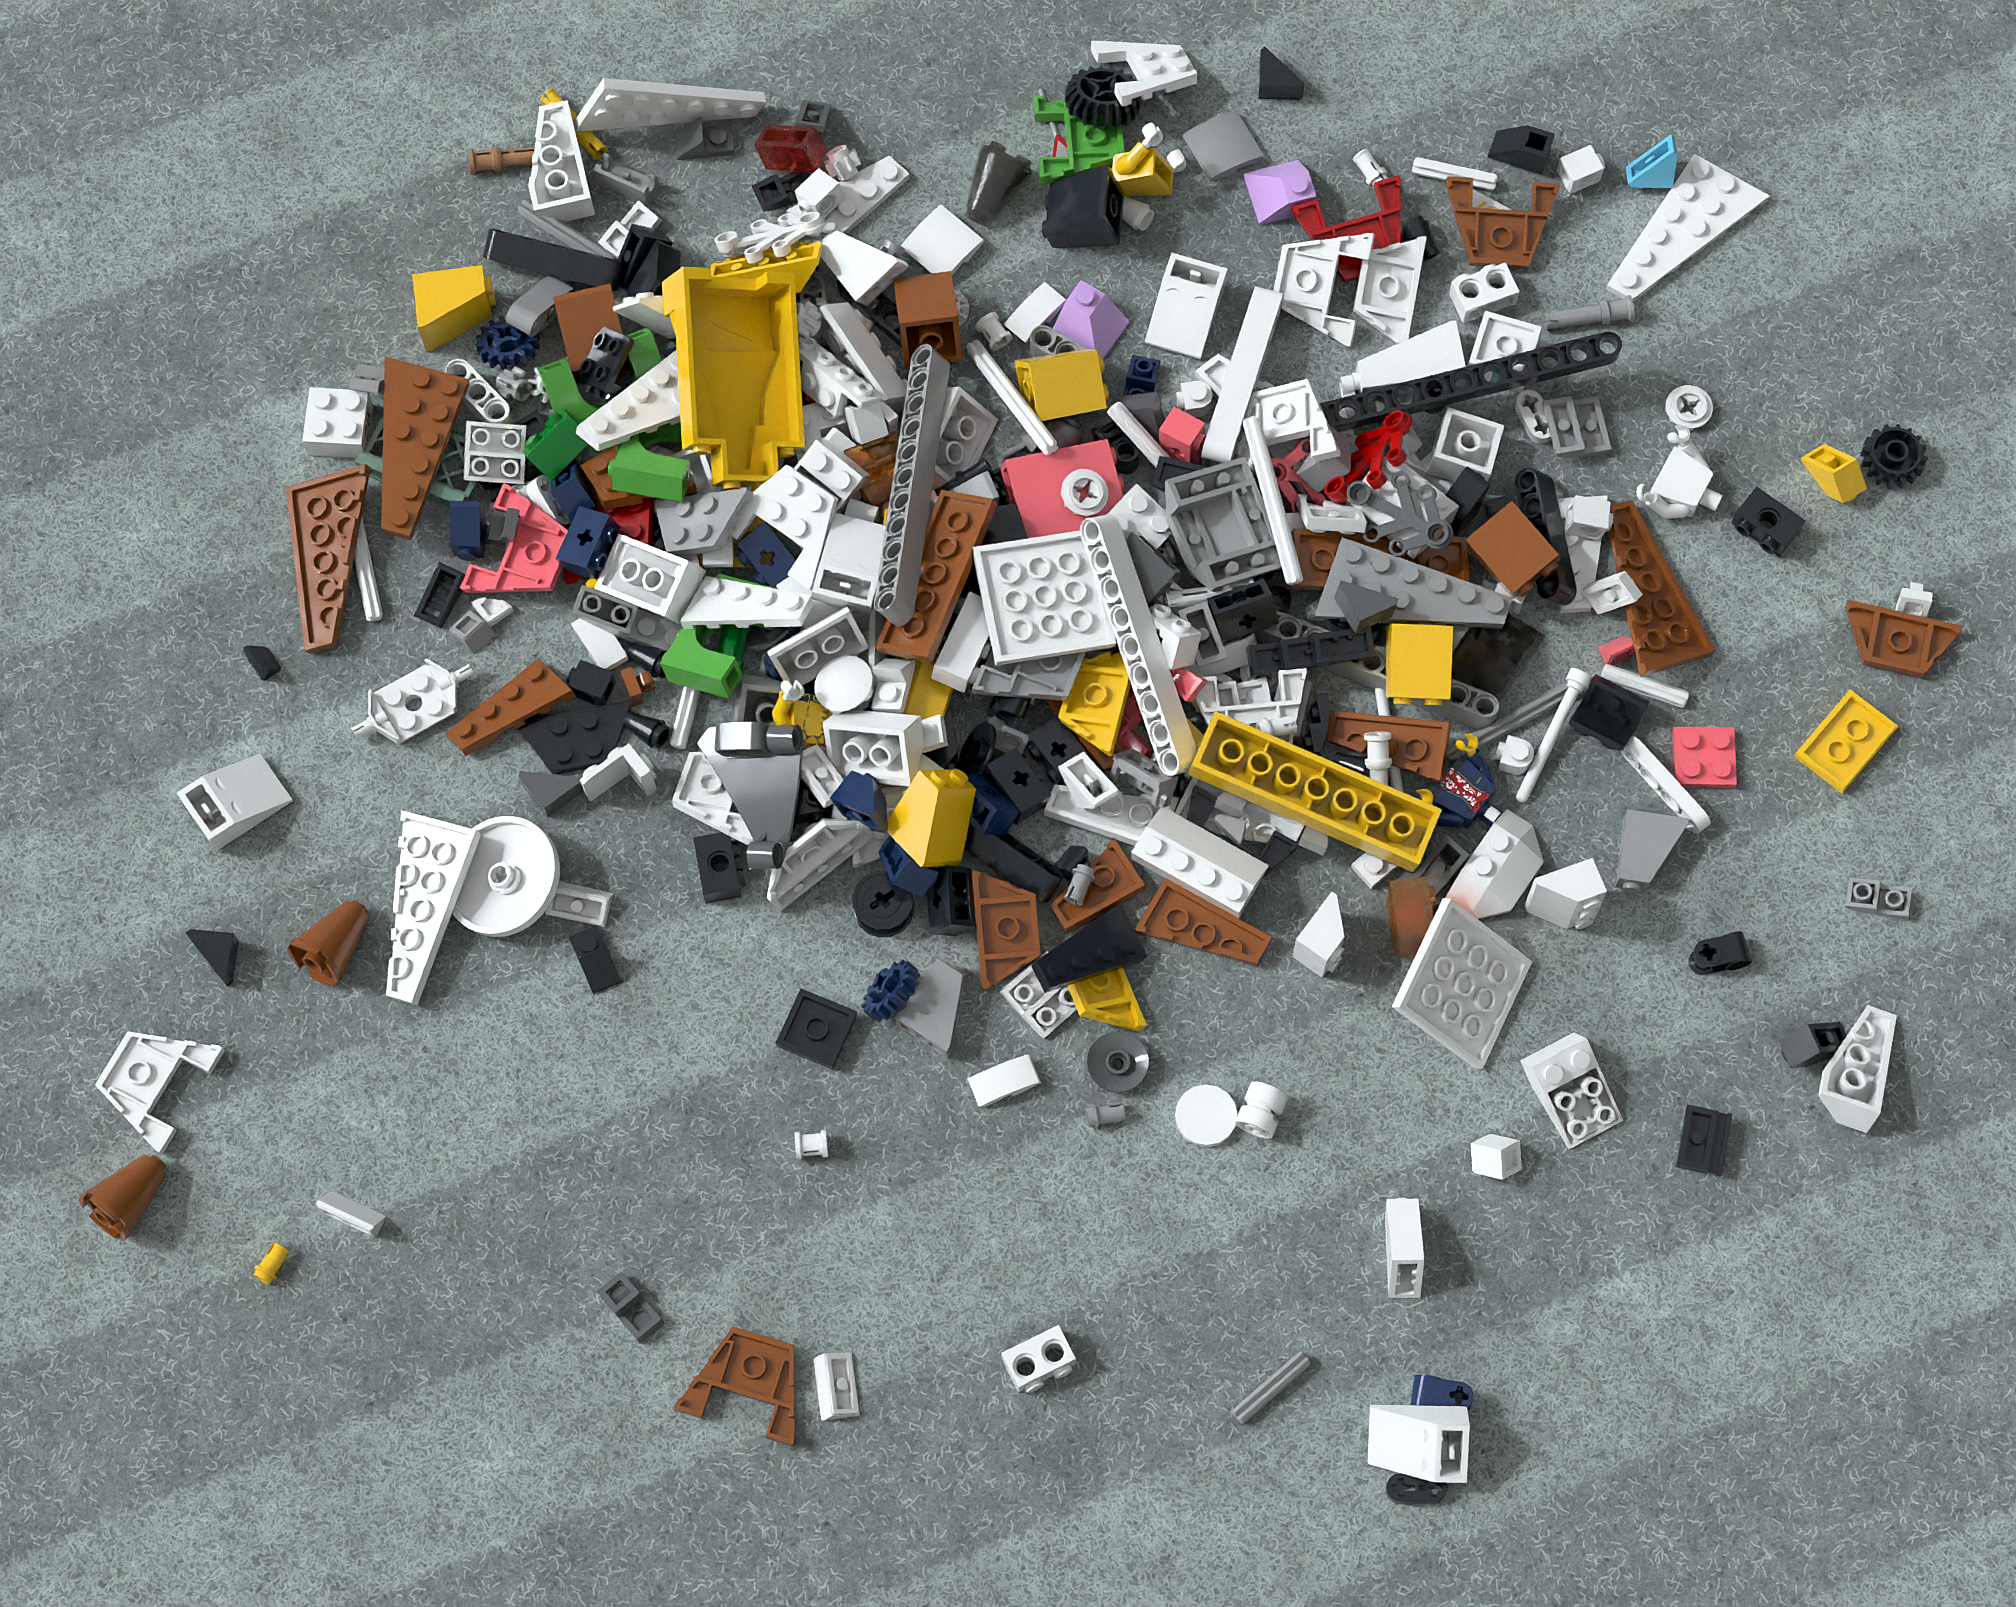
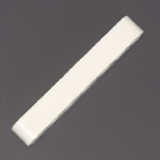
(1242, 375)

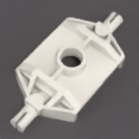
(428, 683)

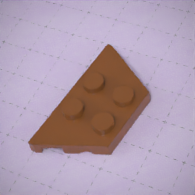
(1899, 639)
(1004, 927)

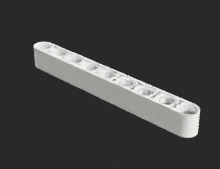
(1139, 643)

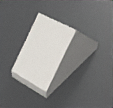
(1087, 782)

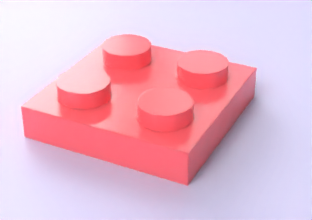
(1704, 757)

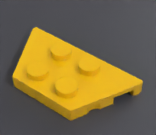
(1098, 700)
(1108, 1000)

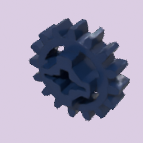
(507, 344)
(890, 990)

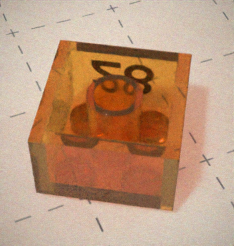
(1409, 913)

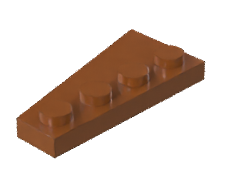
(1414, 743)

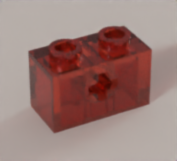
(790, 148)

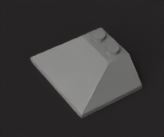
(1221, 524)

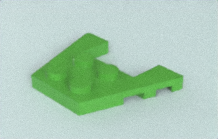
(1086, 146)

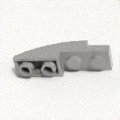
(624, 619)

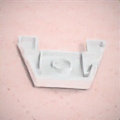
(1153, 65)
(1308, 277)
(1290, 414)
(797, 510)
(1291, 688)
(706, 799)
(141, 1074)

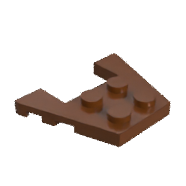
(1500, 234)
(596, 474)
(753, 1369)

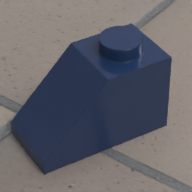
(572, 490)
(467, 529)
(862, 800)

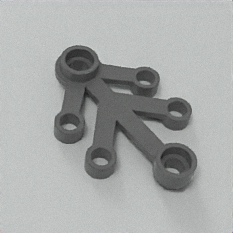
(1405, 517)

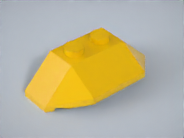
(801, 262)
(926, 695)

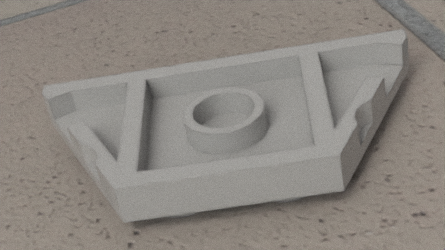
(699, 521)

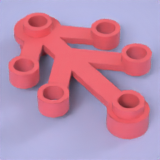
(1286, 474)

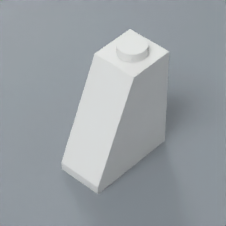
(859, 266)
(1404, 1248)

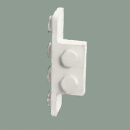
(831, 381)

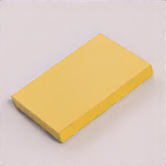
(1846, 741)

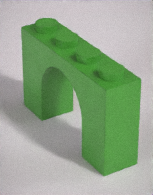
(562, 387)
(648, 473)
(699, 668)

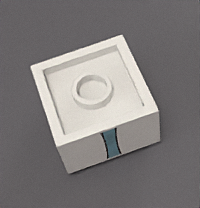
(1503, 337)

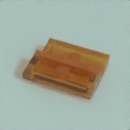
(879, 461)

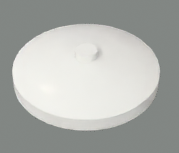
(508, 878)

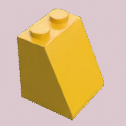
(451, 303)
(1063, 383)
(1418, 663)
(934, 817)

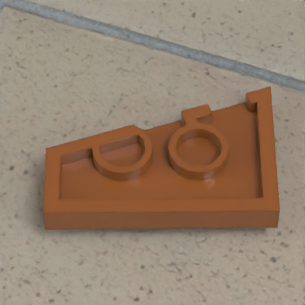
(1113, 884)

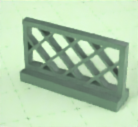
(439, 493)

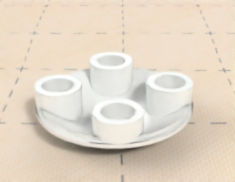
(844, 683)

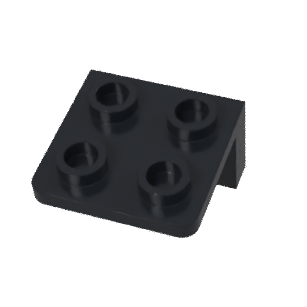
(605, 363)
(1608, 713)

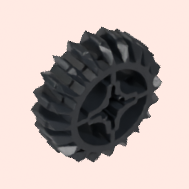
(1093, 100)

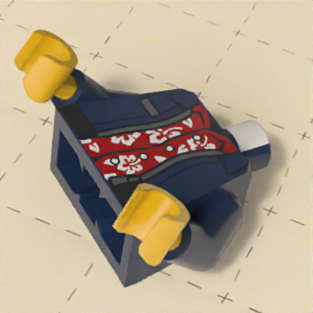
(1464, 790)

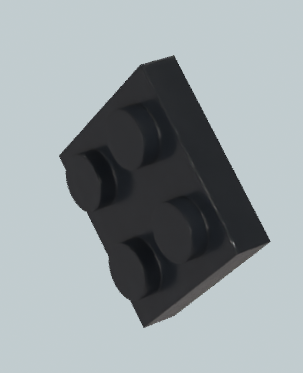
(816, 1028)

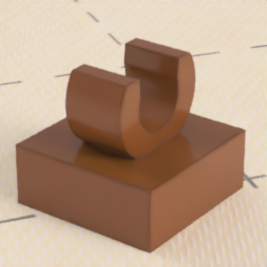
(637, 685)

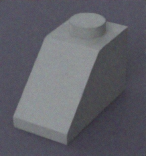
(1210, 645)

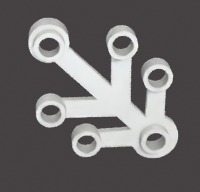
(770, 234)

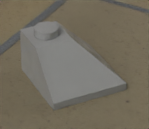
(756, 699)

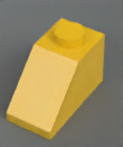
(1835, 472)

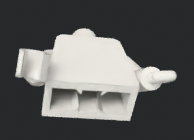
(1682, 481)

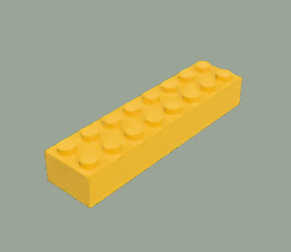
(1314, 791)

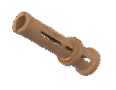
(498, 159)

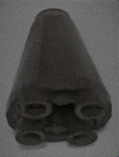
(995, 182)

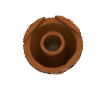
(330, 942)
(125, 1195)

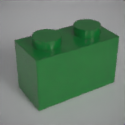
(555, 445)

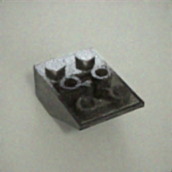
(1496, 656)

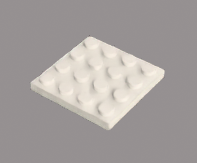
(1041, 598)
(1462, 983)

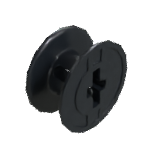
(877, 919)

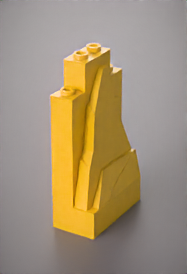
(737, 371)

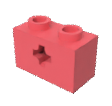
(1182, 436)

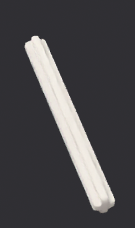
(1012, 397)
(1272, 500)

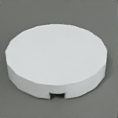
(1206, 1115)

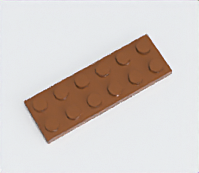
(1318, 551)
(947, 557)

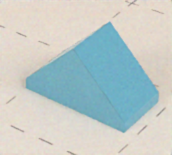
(1654, 167)

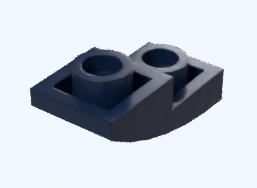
(1141, 375)

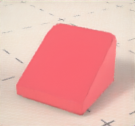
(1617, 650)

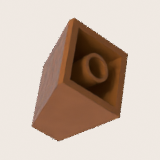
(928, 315)
(581, 318)
(1513, 551)

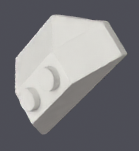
(814, 856)
(1498, 868)

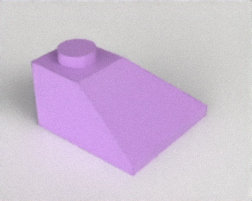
(1278, 189)
(1091, 319)

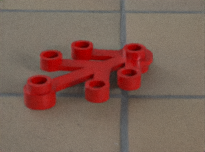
(1372, 454)

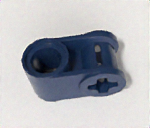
(1435, 1391)

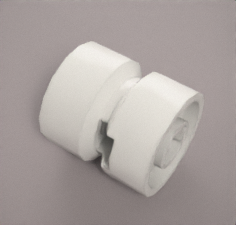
(1261, 1110)

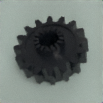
(1889, 469)

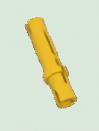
(585, 138)

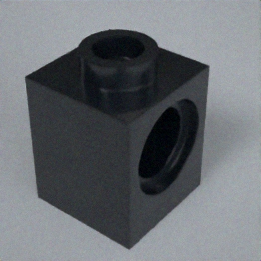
(591, 683)

